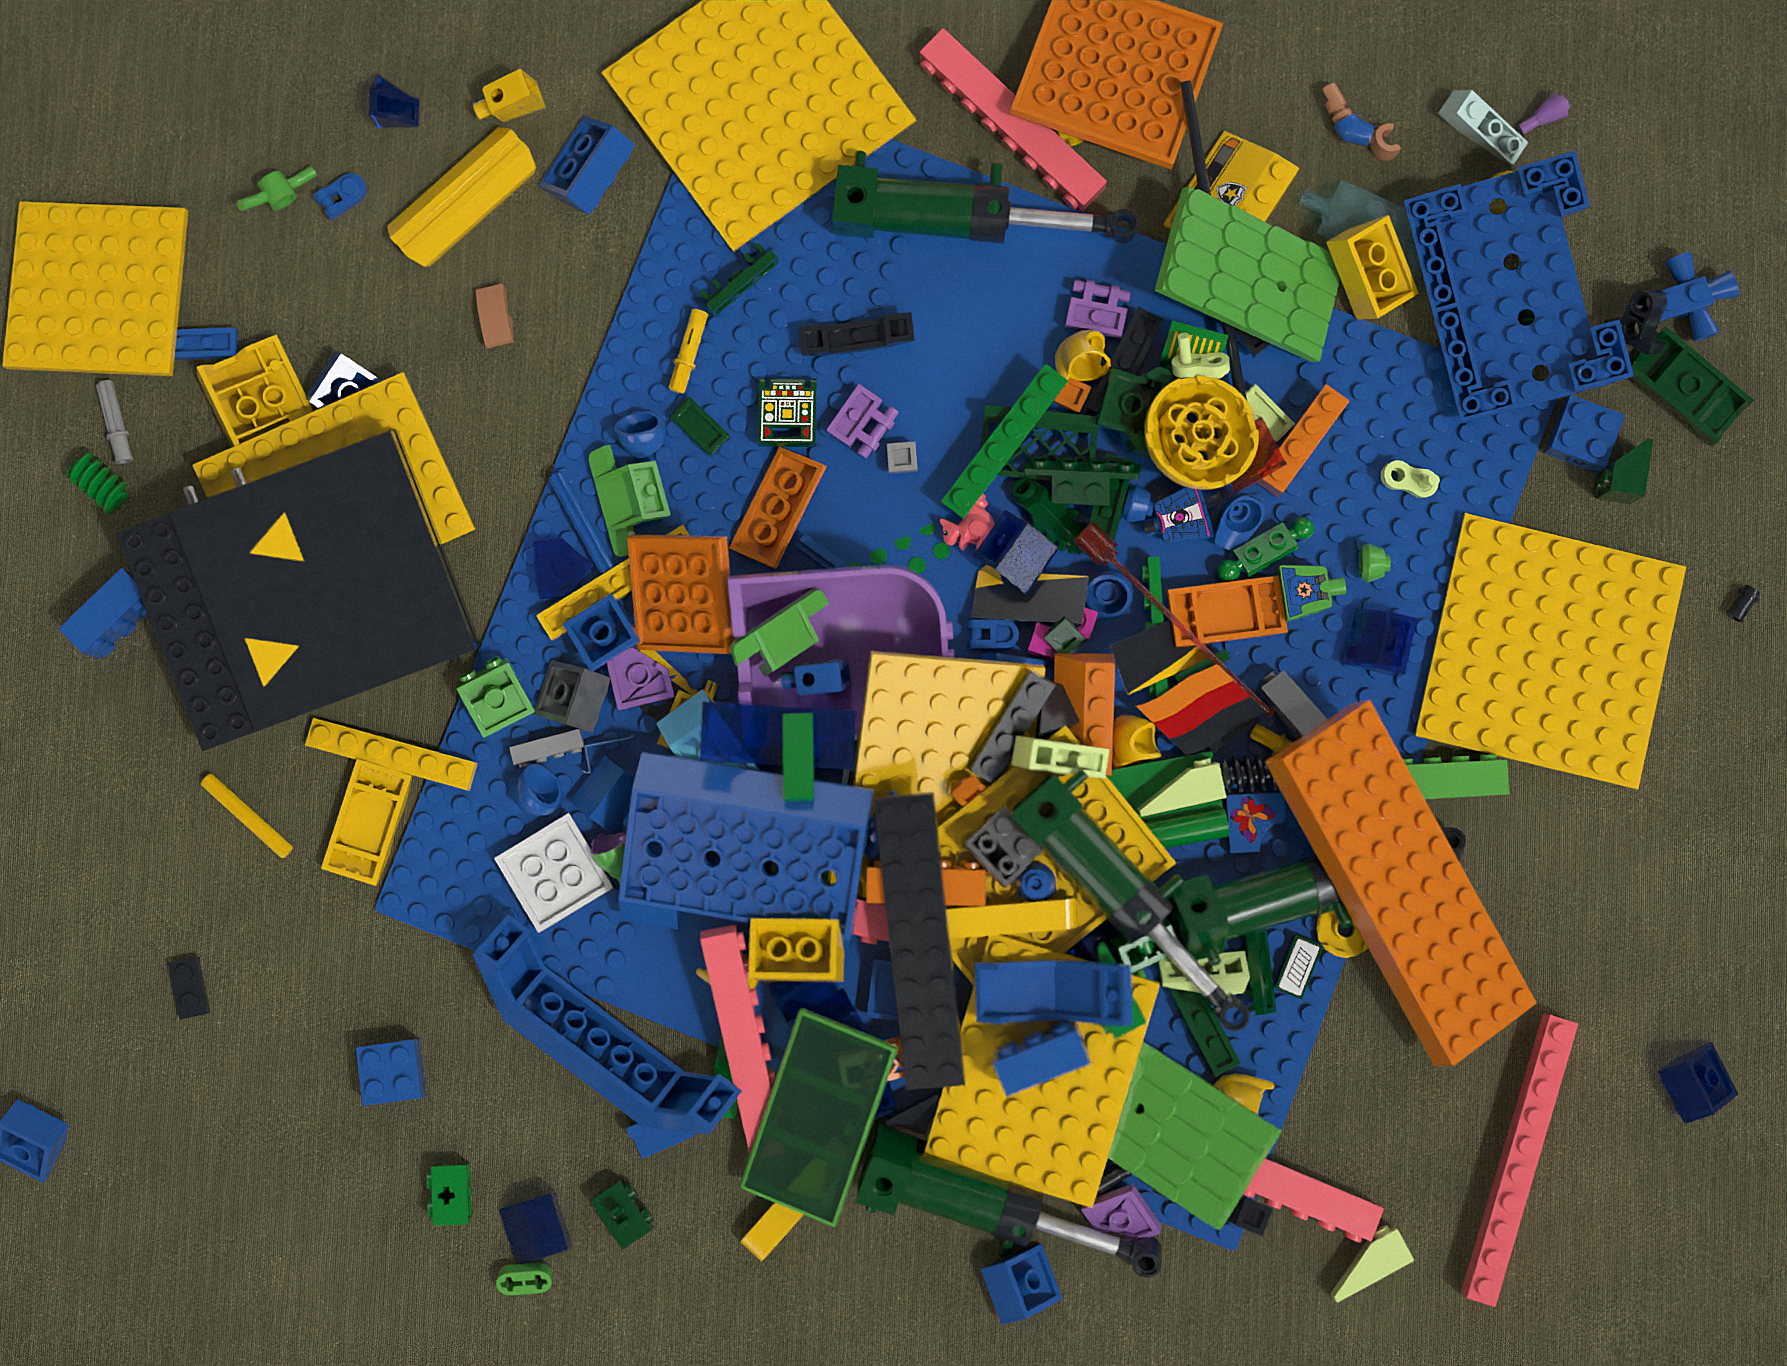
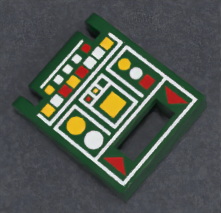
(787, 406)

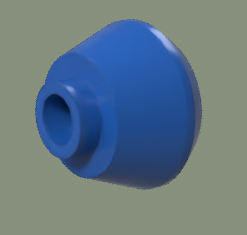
(1137, 504)
(1027, 879)

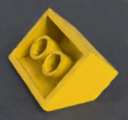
(1372, 268)
(796, 950)

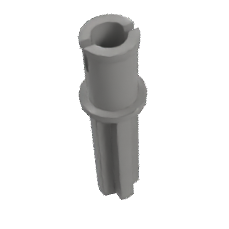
(114, 422)

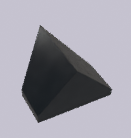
(1055, 714)
(916, 1119)

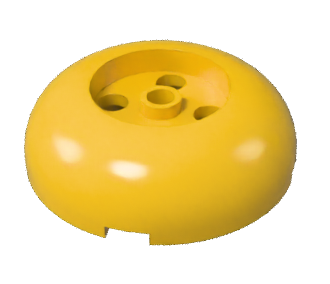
(1216, 407)

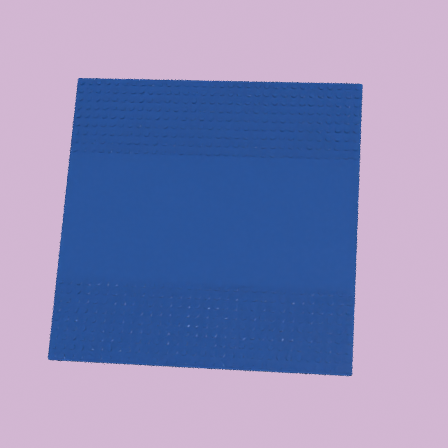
(981, 336)

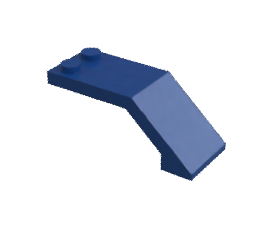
(1053, 992)

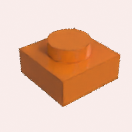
(1073, 395)
(968, 789)

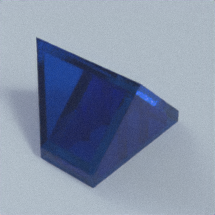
(391, 106)

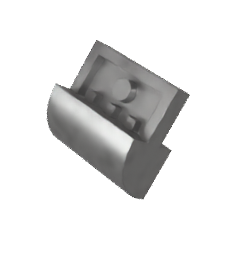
(1002, 847)

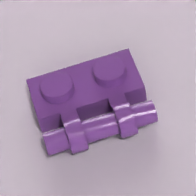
(1096, 316)
(854, 417)

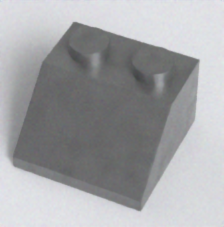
(572, 696)

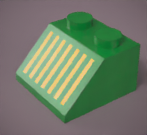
(1201, 342)

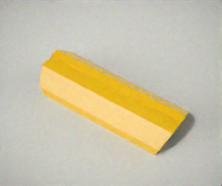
(462, 197)

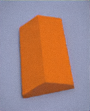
(777, 508)

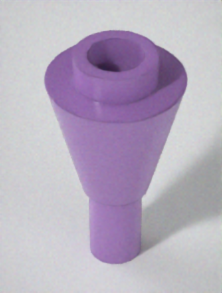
(1552, 109)

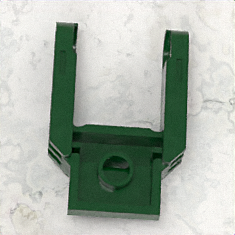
(1128, 402)

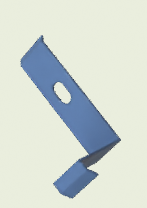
(586, 750)

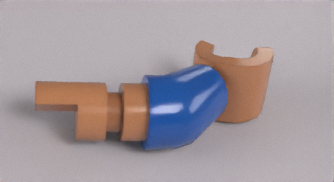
(1355, 130)

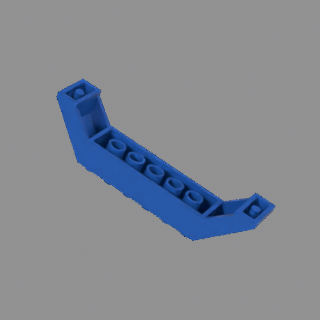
(594, 1042)

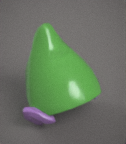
(609, 853)

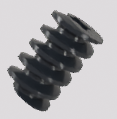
(1246, 773)

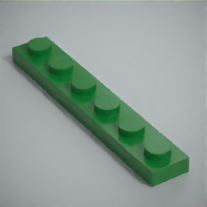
(1004, 441)
(1151, 574)

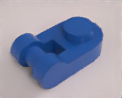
(349, 187)
(1002, 634)

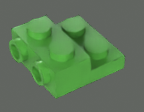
(494, 696)

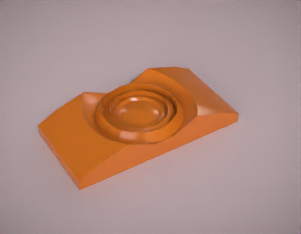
(1228, 611)

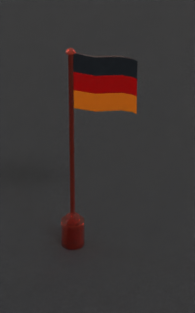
(1201, 705)

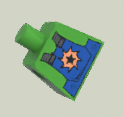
(1307, 590)

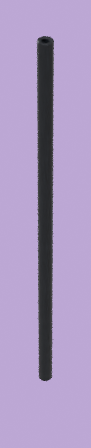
(1203, 185)

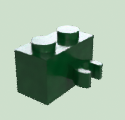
(623, 1213)

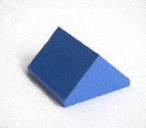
(606, 796)

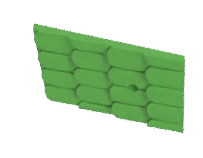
(1249, 274)
(1189, 1138)

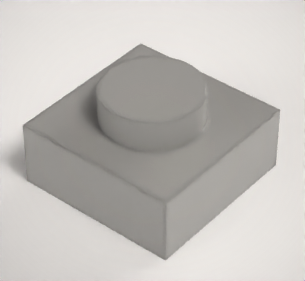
(902, 457)

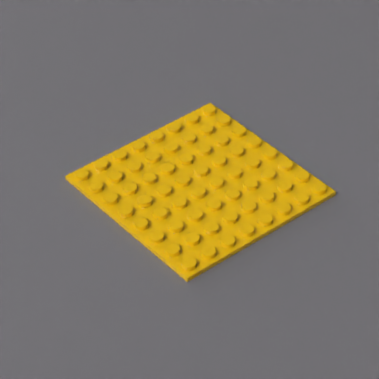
(757, 105)
(1550, 651)

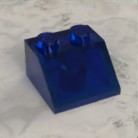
(1698, 1083)
(536, 1228)

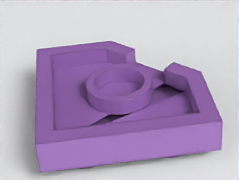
(638, 680)
(1123, 1213)

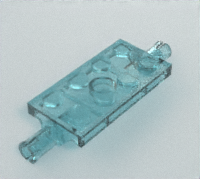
(1356, 206)

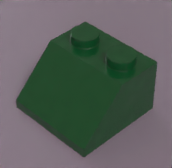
(1626, 477)

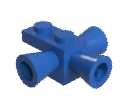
(1695, 296)

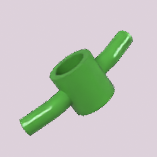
(277, 190)

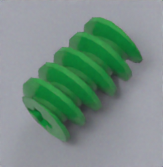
(97, 484)

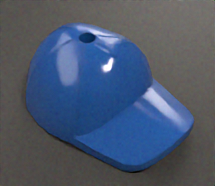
(1239, 523)

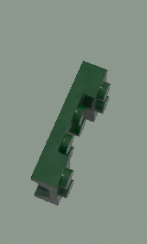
(1691, 387)

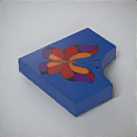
(1251, 817)

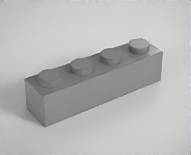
(547, 747)

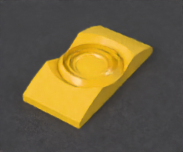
(367, 822)

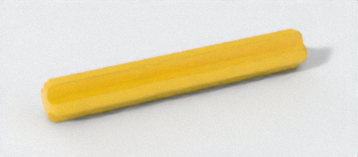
(246, 815)

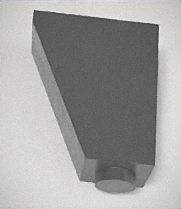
(1290, 704)

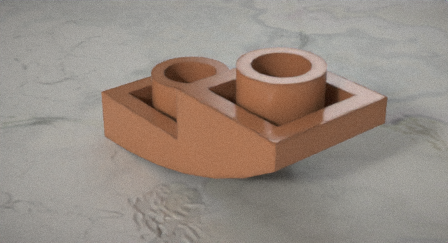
(494, 316)

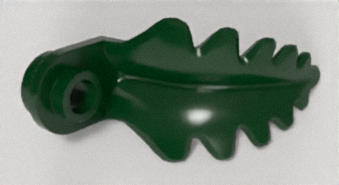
(1049, 516)

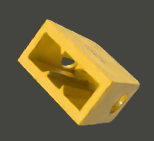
(510, 97)

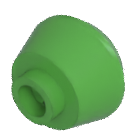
(1373, 562)

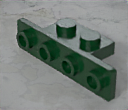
(1082, 481)

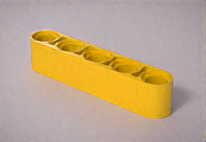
(1012, 917)
(770, 1230)

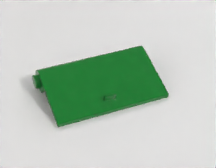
(1177, 826)

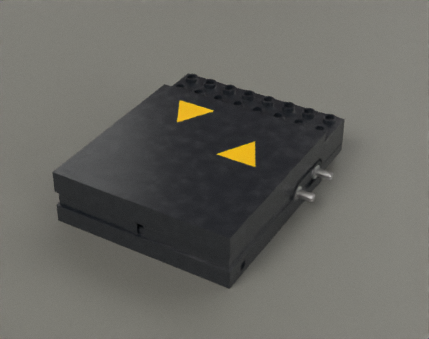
(298, 589)

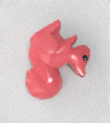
(970, 529)

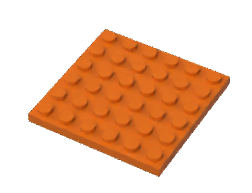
(1116, 73)

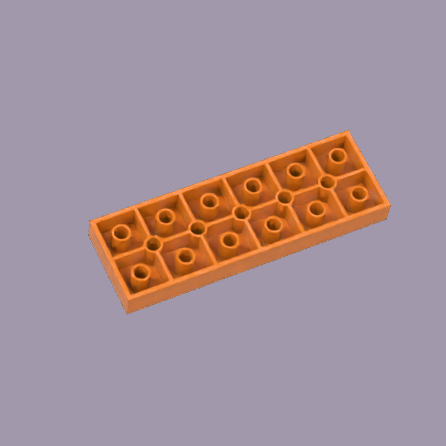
(1401, 883)

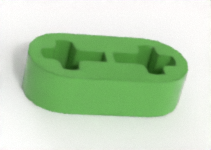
(524, 1279)

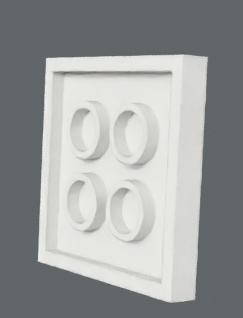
(553, 873)

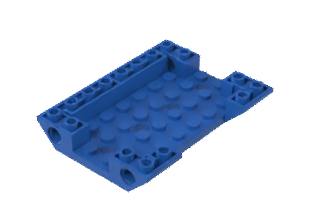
(1480, 299)
(744, 818)

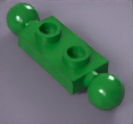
(1265, 549)

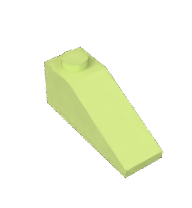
(1059, 757)
(1190, 787)
(1229, 974)
(1373, 1262)

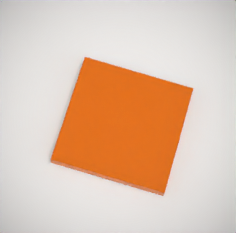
(681, 593)

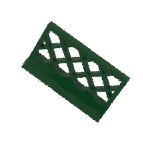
(1049, 420)

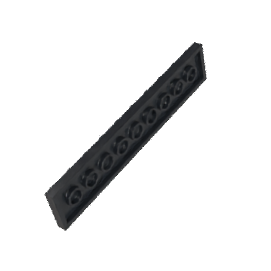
(920, 940)

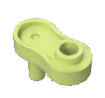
(1191, 364)
(1415, 481)

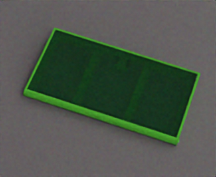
(818, 1117)

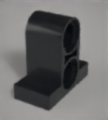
(1647, 320)

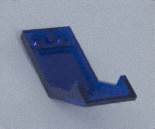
(756, 734)

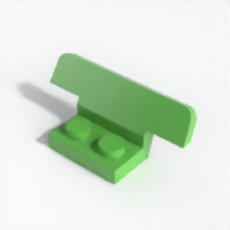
(626, 495)
(782, 634)

